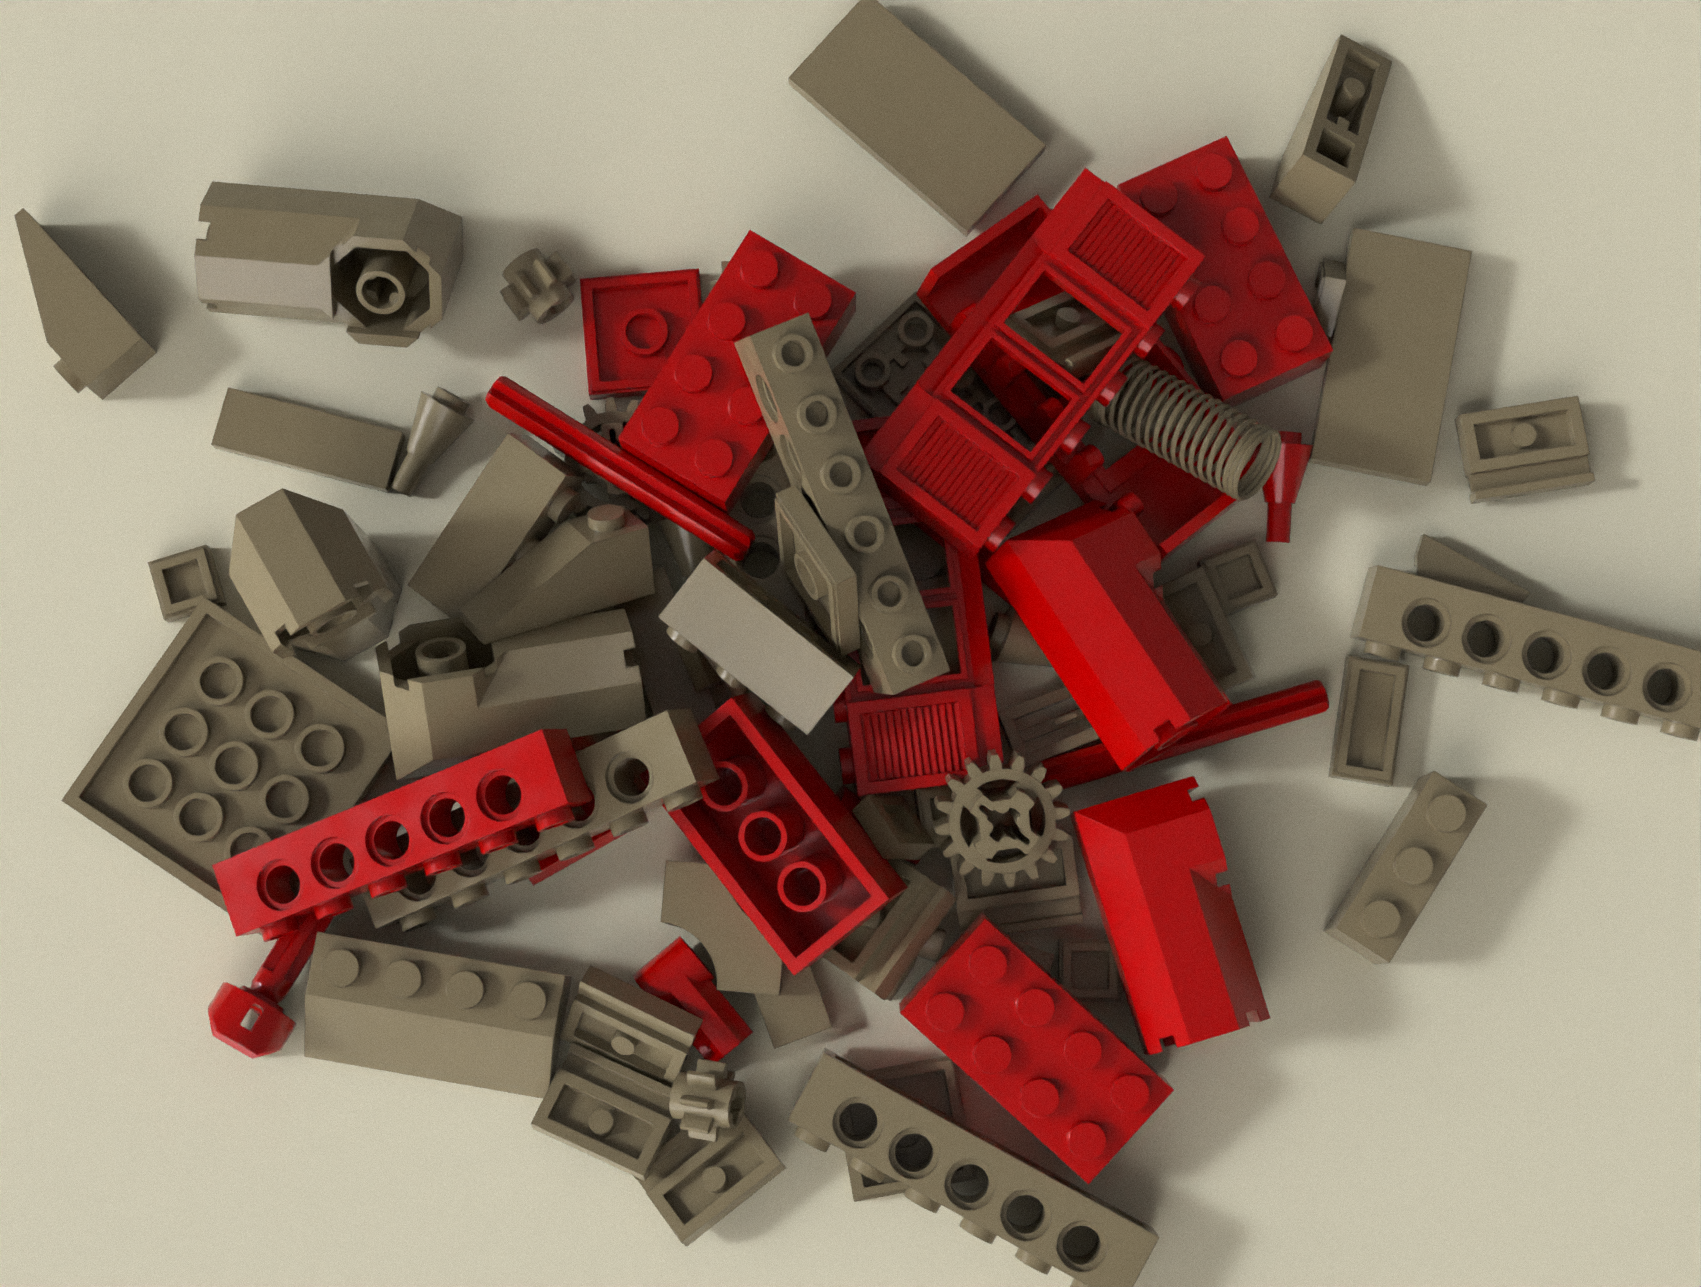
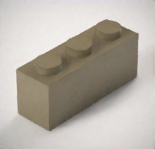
(497, 522)
(758, 643)
(1405, 868)

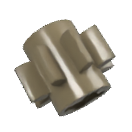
(538, 286)
(707, 1100)

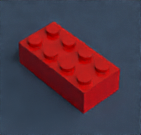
(1250, 315)
(700, 411)
(782, 838)
(1035, 1048)

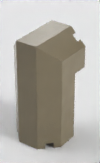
(329, 259)
(311, 577)
(461, 698)

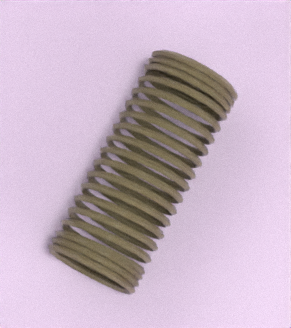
(1139, 396)

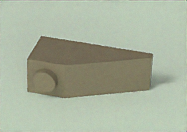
(1332, 131)
(78, 320)
(568, 574)

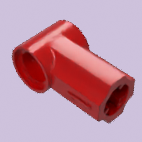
(687, 983)

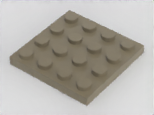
(228, 753)

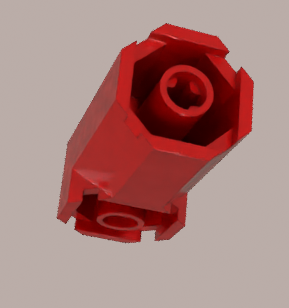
(1107, 631)
(1167, 918)

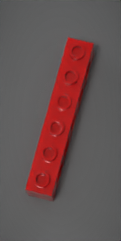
(258, 880)

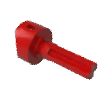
(266, 993)

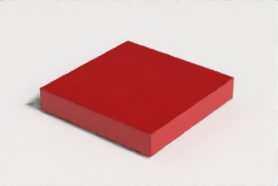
(634, 327)

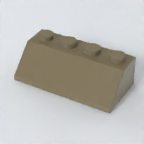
(434, 1015)

